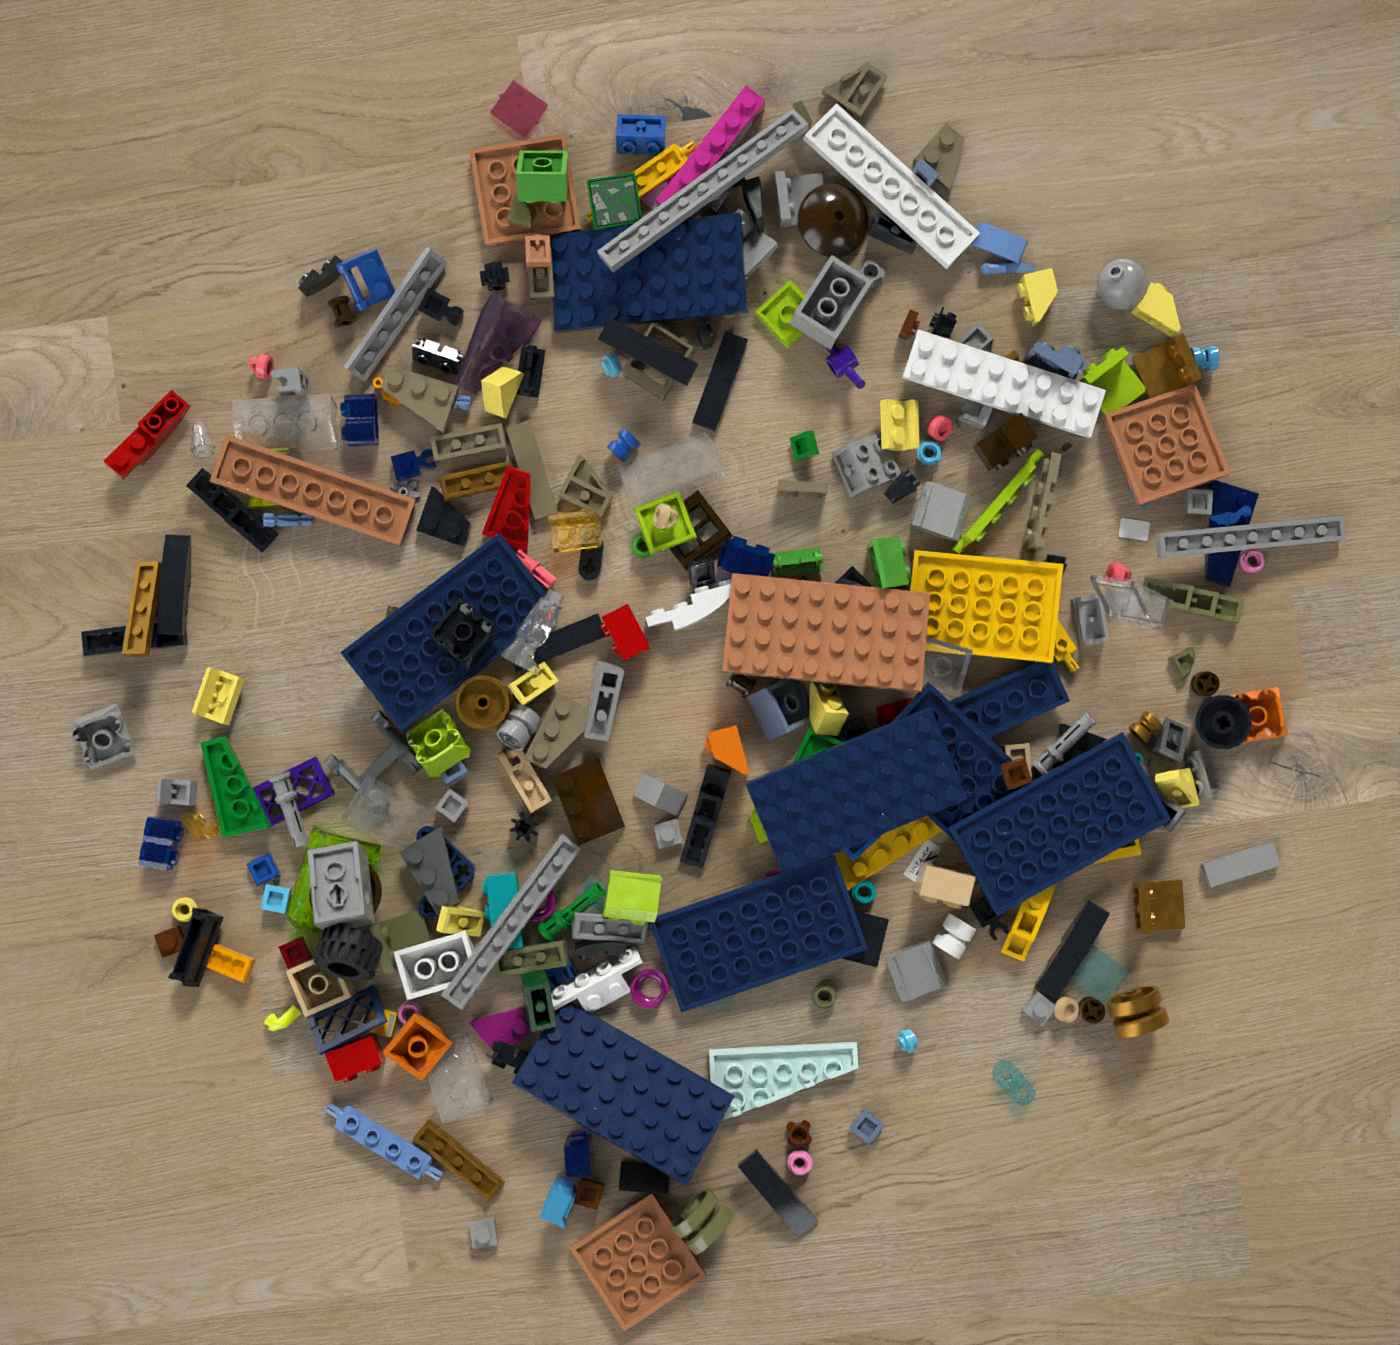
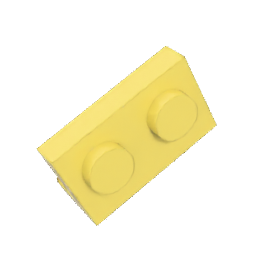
(218, 695)

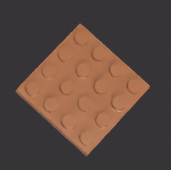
(496, 187)
(1166, 444)
(637, 1261)

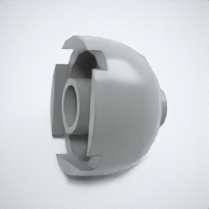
(1122, 284)

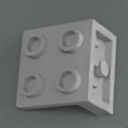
(790, 194)
(756, 245)
(865, 464)

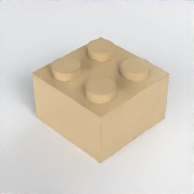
(944, 884)
(317, 989)

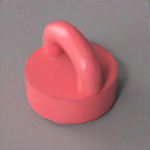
(263, 366)
(939, 427)
(1118, 571)

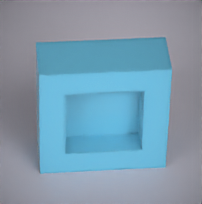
(276, 898)

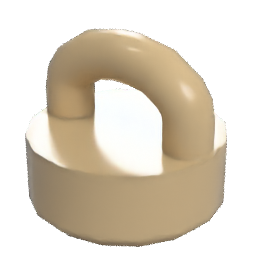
(662, 516)

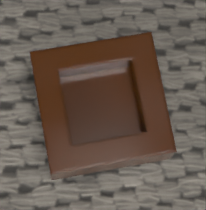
(910, 325)
(1015, 773)
(169, 941)
(589, 1193)

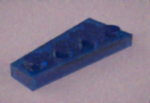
(1226, 498)

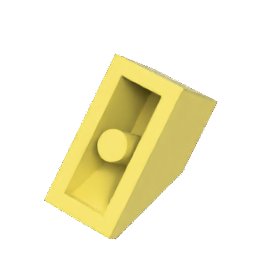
(1158, 310)

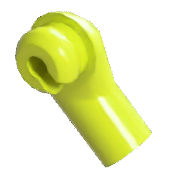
(284, 1021)

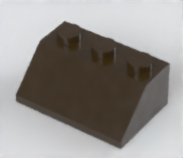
(588, 801)

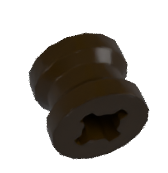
(1210, 683)
(1094, 1014)

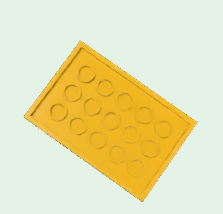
(991, 603)

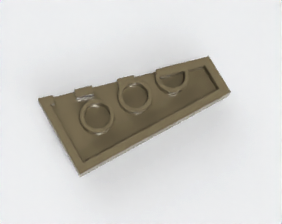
(1040, 522)

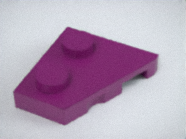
(504, 1026)

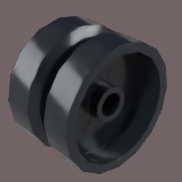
(1223, 736)

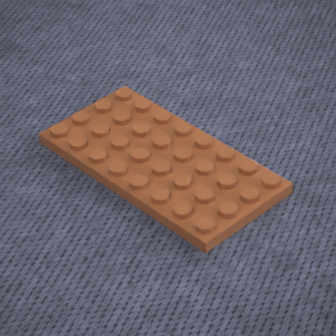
(826, 632)

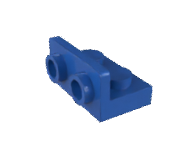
(640, 134)

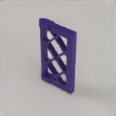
(310, 801)

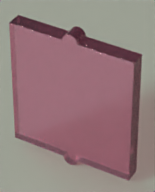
(519, 108)

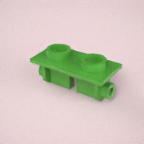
(797, 562)

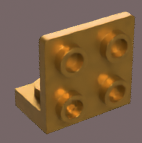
(1167, 367)
(1158, 905)

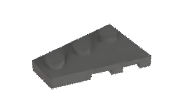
(432, 869)

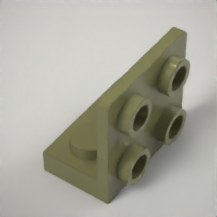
(399, 934)

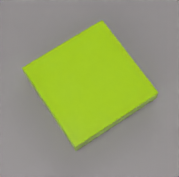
(778, 312)
(663, 539)

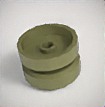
(701, 1221)

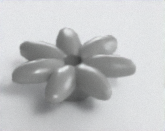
(403, 487)

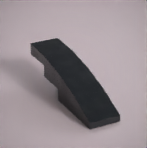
(648, 351)
(232, 510)
(174, 584)
(112, 639)
(705, 816)
(1072, 949)
(777, 1193)

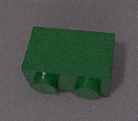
(538, 1000)

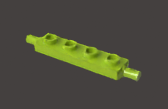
(1007, 496)

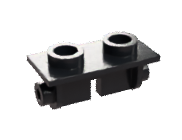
(943, 323)
(427, 353)
(531, 364)
(504, 1056)

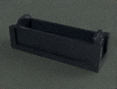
(196, 947)

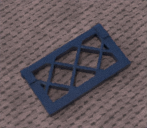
(363, 1027)

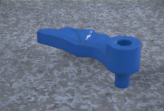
(1231, 518)

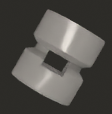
(519, 725)

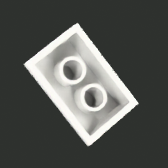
(432, 964)

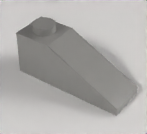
(603, 700)

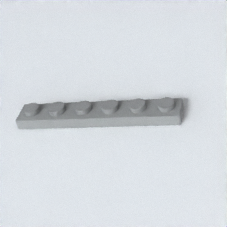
(395, 314)

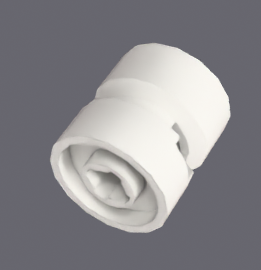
(954, 936)

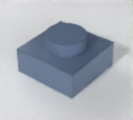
(925, 173)
(455, 773)
(866, 1126)

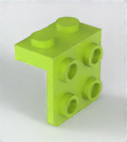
(1116, 378)

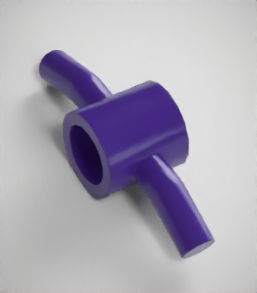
(843, 362)

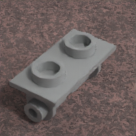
(1199, 762)

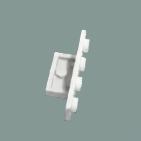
(599, 984)

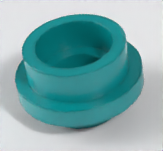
(866, 899)

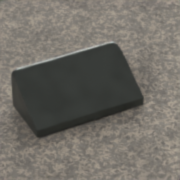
(642, 1178)

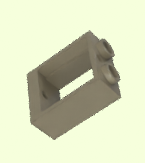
(644, 381)

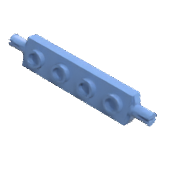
(383, 1141)

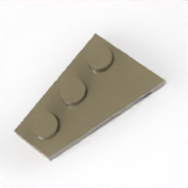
(423, 395)
(558, 730)

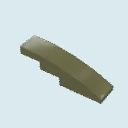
(1198, 601)

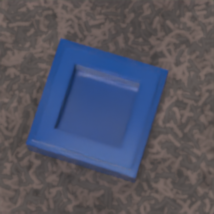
(263, 869)

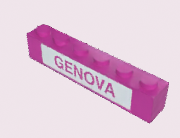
(719, 141)

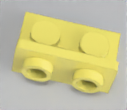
(899, 424)

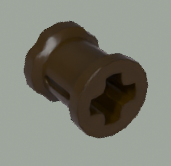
(341, 311)
(741, 684)

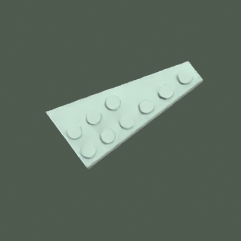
(774, 1072)

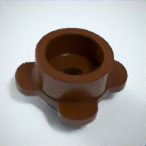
(801, 1139)

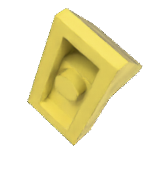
(531, 685)
(1178, 787)
(459, 918)

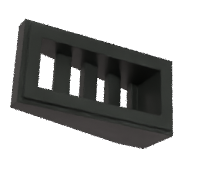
(753, 198)

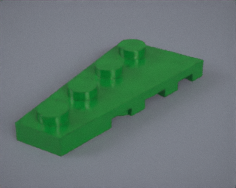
(232, 792)

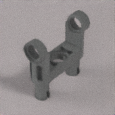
(399, 750)

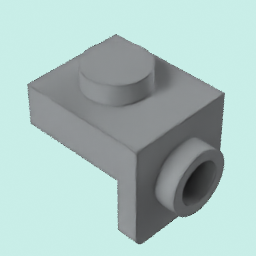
(176, 791)

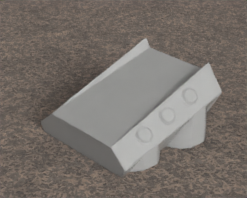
(941, 511)
(103, 736)
(915, 970)

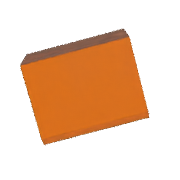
(418, 1046)

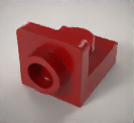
(888, 712)

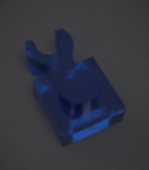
(408, 465)

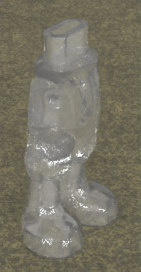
(534, 631)

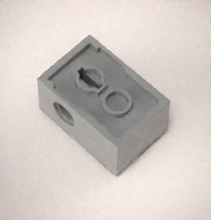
(341, 886)

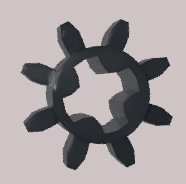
(494, 276)
(528, 820)

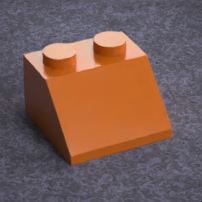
(727, 748)

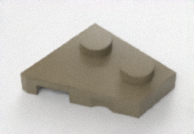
(856, 89)
(943, 154)
(585, 488)

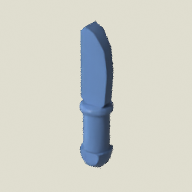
(1007, 268)

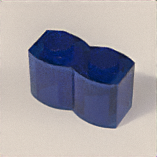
(360, 420)
(160, 843)

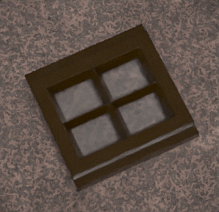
(708, 528)

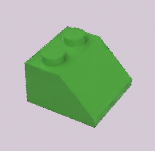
(542, 176)
(888, 563)

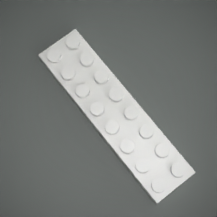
(891, 186)
(1004, 384)

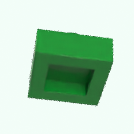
(804, 445)

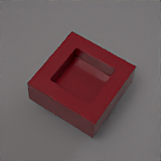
(295, 952)

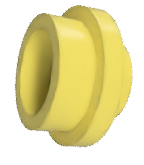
(177, 909)

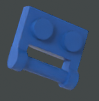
(374, 276)

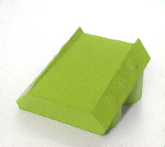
(438, 743)
(632, 897)

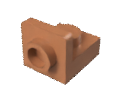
(537, 250)

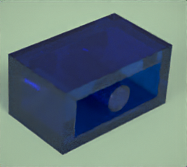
(744, 559)
(579, 1154)

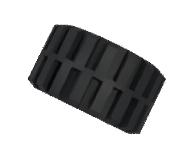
(348, 953)

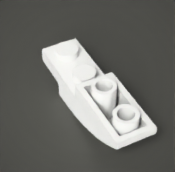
(704, 604)

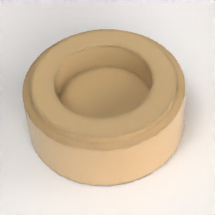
(1066, 1009)

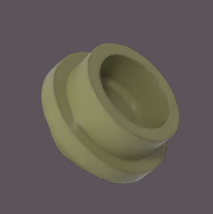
(824, 1004)

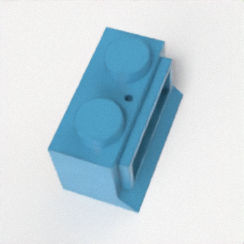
(559, 1202)

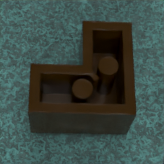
(1009, 439)

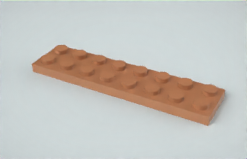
(312, 490)

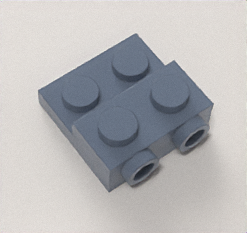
(1065, 362)

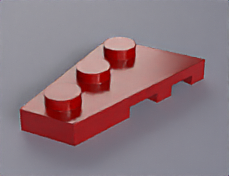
(511, 509)

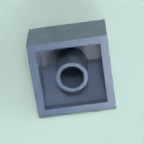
(780, 707)

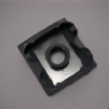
(465, 633)

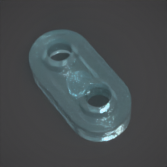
(1014, 1082)

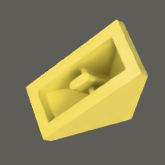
(500, 390)

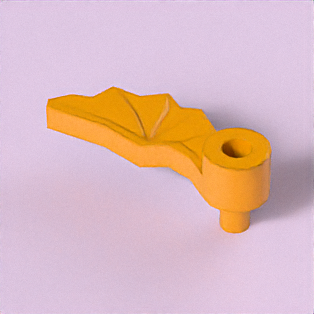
(377, 383)

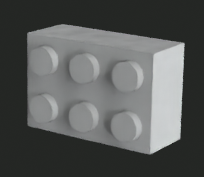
(830, 302)

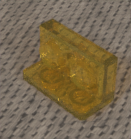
(575, 530)

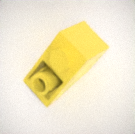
(1038, 293)
(826, 709)

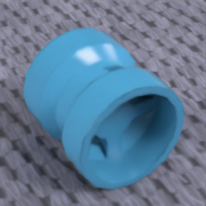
(1206, 358)

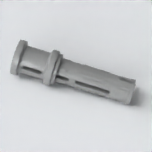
(1055, 752)
(286, 798)

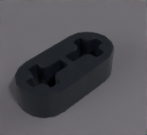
(597, 562)

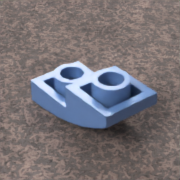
(1000, 242)

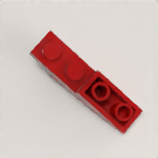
(149, 435)

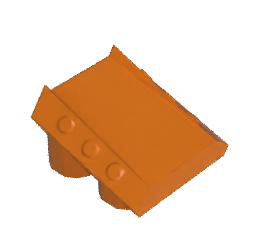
(1266, 713)

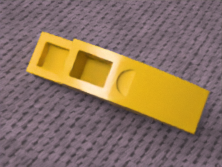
(1027, 924)

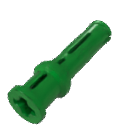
(563, 918)

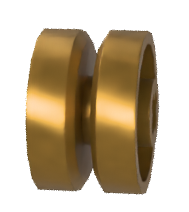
(470, 696)
(1137, 1011)

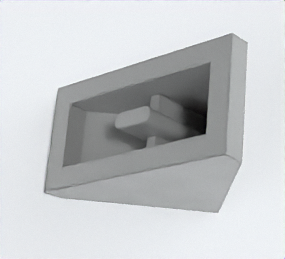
(660, 794)

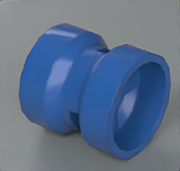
(622, 447)

